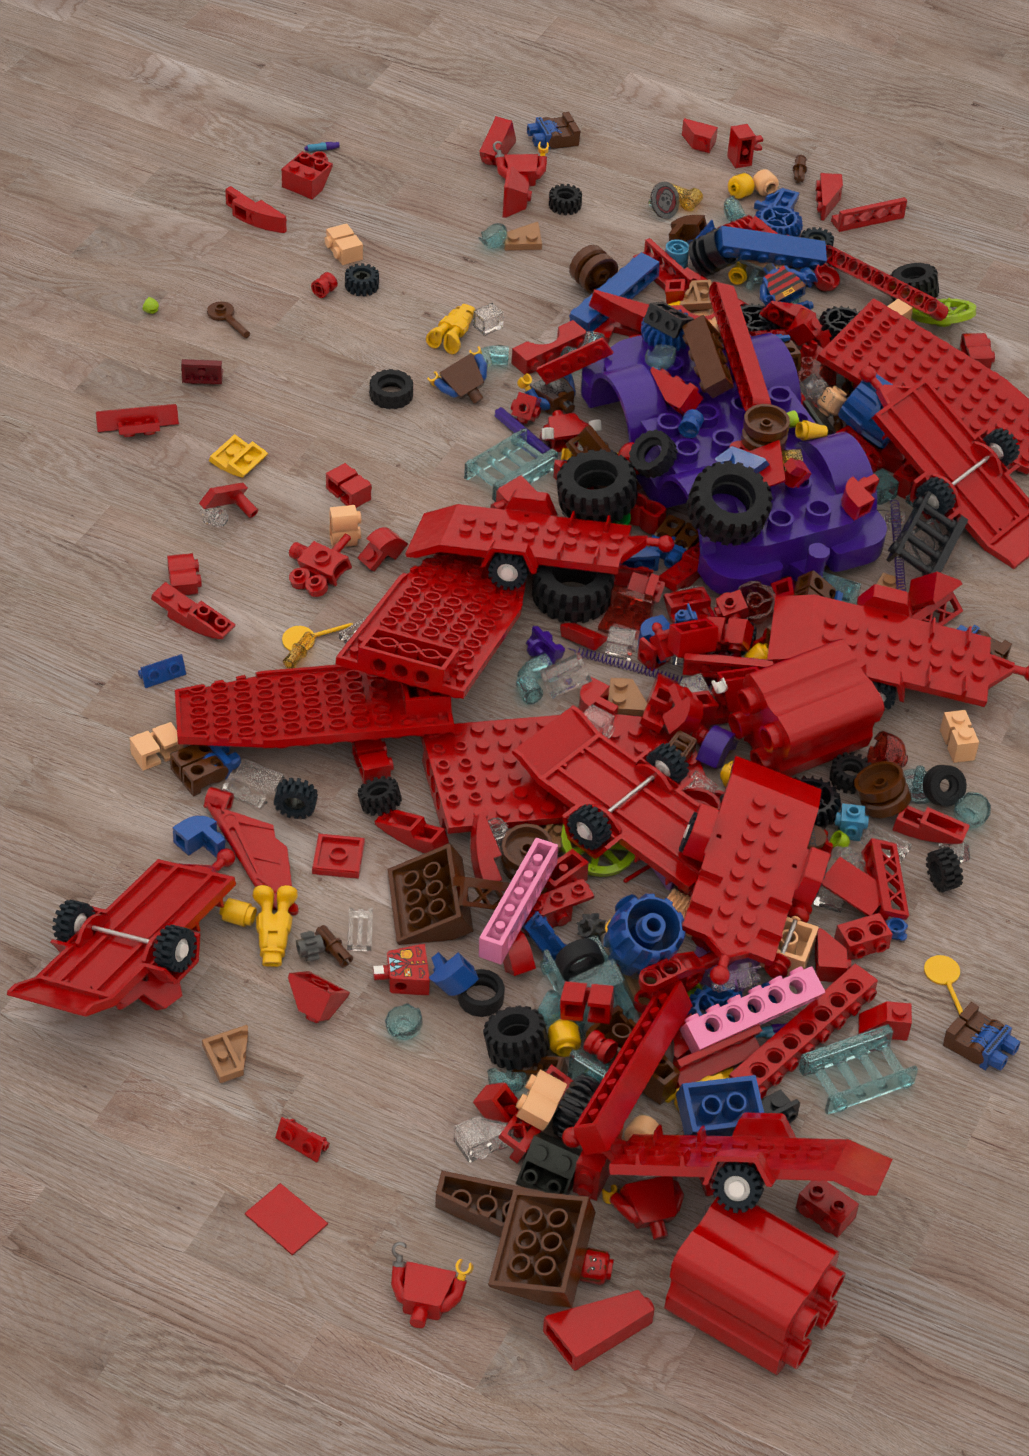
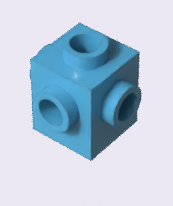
(852, 820)

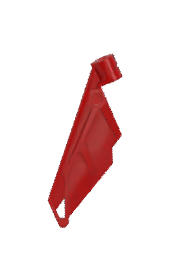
(253, 843)

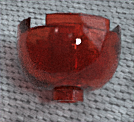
(759, 601)
(888, 748)

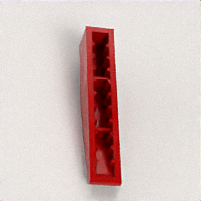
(619, 308)

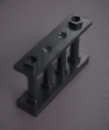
(946, 542)

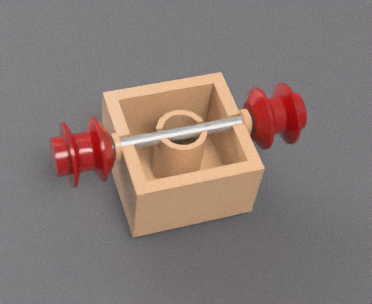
(796, 942)

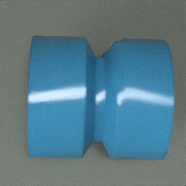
(678, 251)

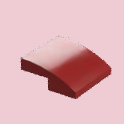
(696, 597)

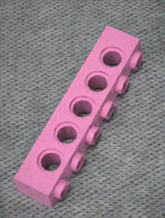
(518, 901)
(808, 990)

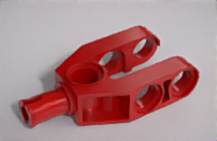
(685, 968)

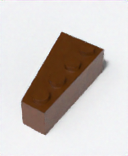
(708, 356)
(666, 1075)
(475, 1200)

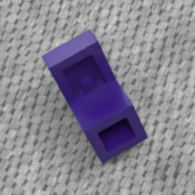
(716, 746)

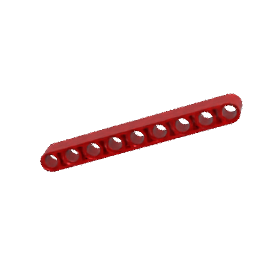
(885, 283)
(738, 345)

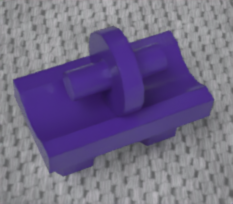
(541, 642)

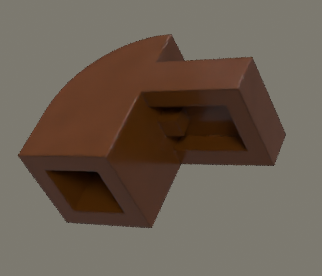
(687, 227)

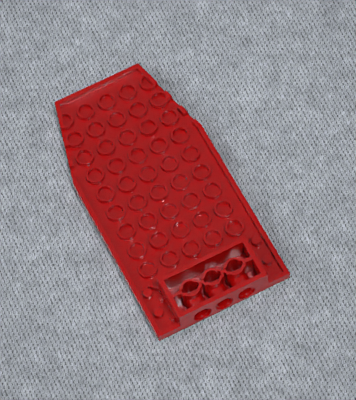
(908, 354)
(435, 626)
(307, 709)
(478, 773)

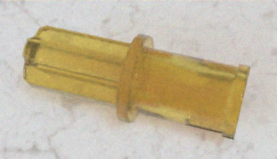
(299, 650)

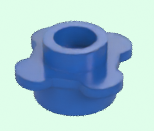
(898, 928)

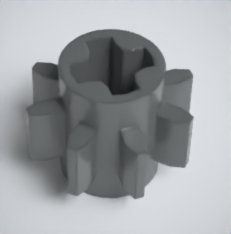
(591, 926)
(310, 946)

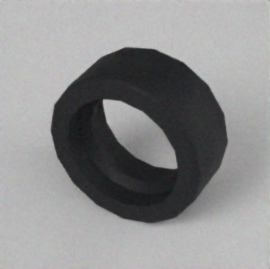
(576, 951)
(485, 1007)

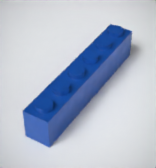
(770, 247)
(625, 283)

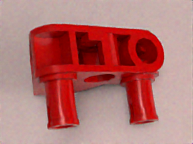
(152, 993)

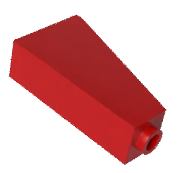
(597, 1327)

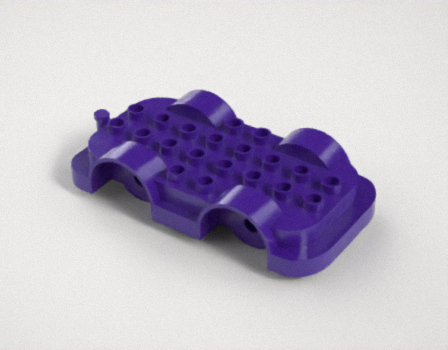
(805, 522)

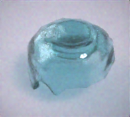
(733, 209)
(494, 235)
(661, 357)
(972, 809)
(550, 1007)
(404, 1022)
(515, 1080)

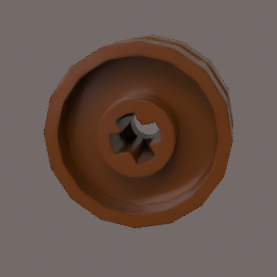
(592, 267)
(764, 425)
(882, 789)
(517, 844)

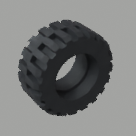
(597, 469)
(735, 481)
(569, 602)

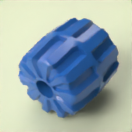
(860, 409)
(644, 933)

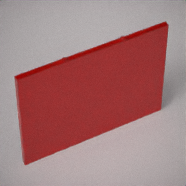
(774, 473)
(852, 886)
(286, 1219)

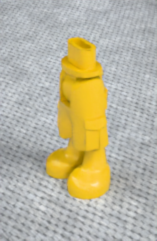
(453, 327)
(273, 928)

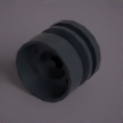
(705, 255)

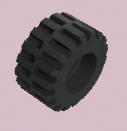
(920, 276)
(516, 1037)

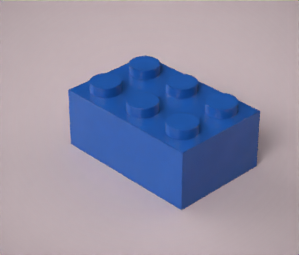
(717, 1104)

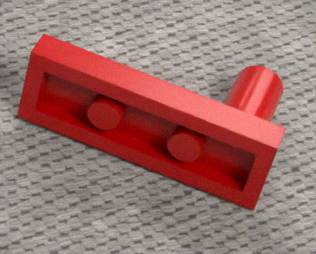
(229, 495)

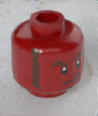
(596, 1267)

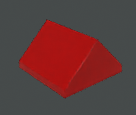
(931, 589)

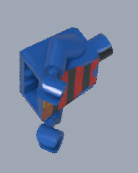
(784, 284)

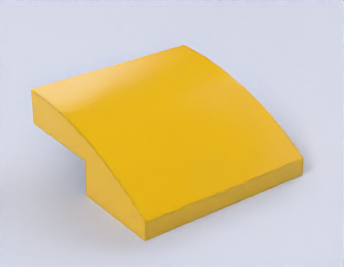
(237, 456)

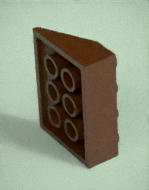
(425, 900)
(543, 1247)

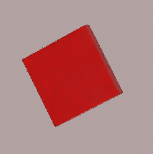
(338, 856)

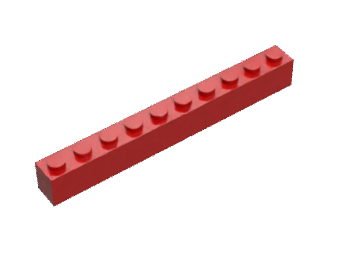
(632, 1069)

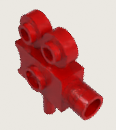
(321, 563)

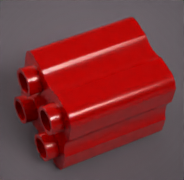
(806, 709)
(755, 1284)

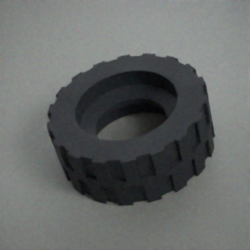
(393, 378)
(662, 462)

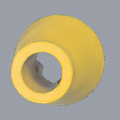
(738, 274)
(808, 430)

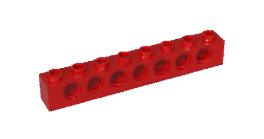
(809, 1029)

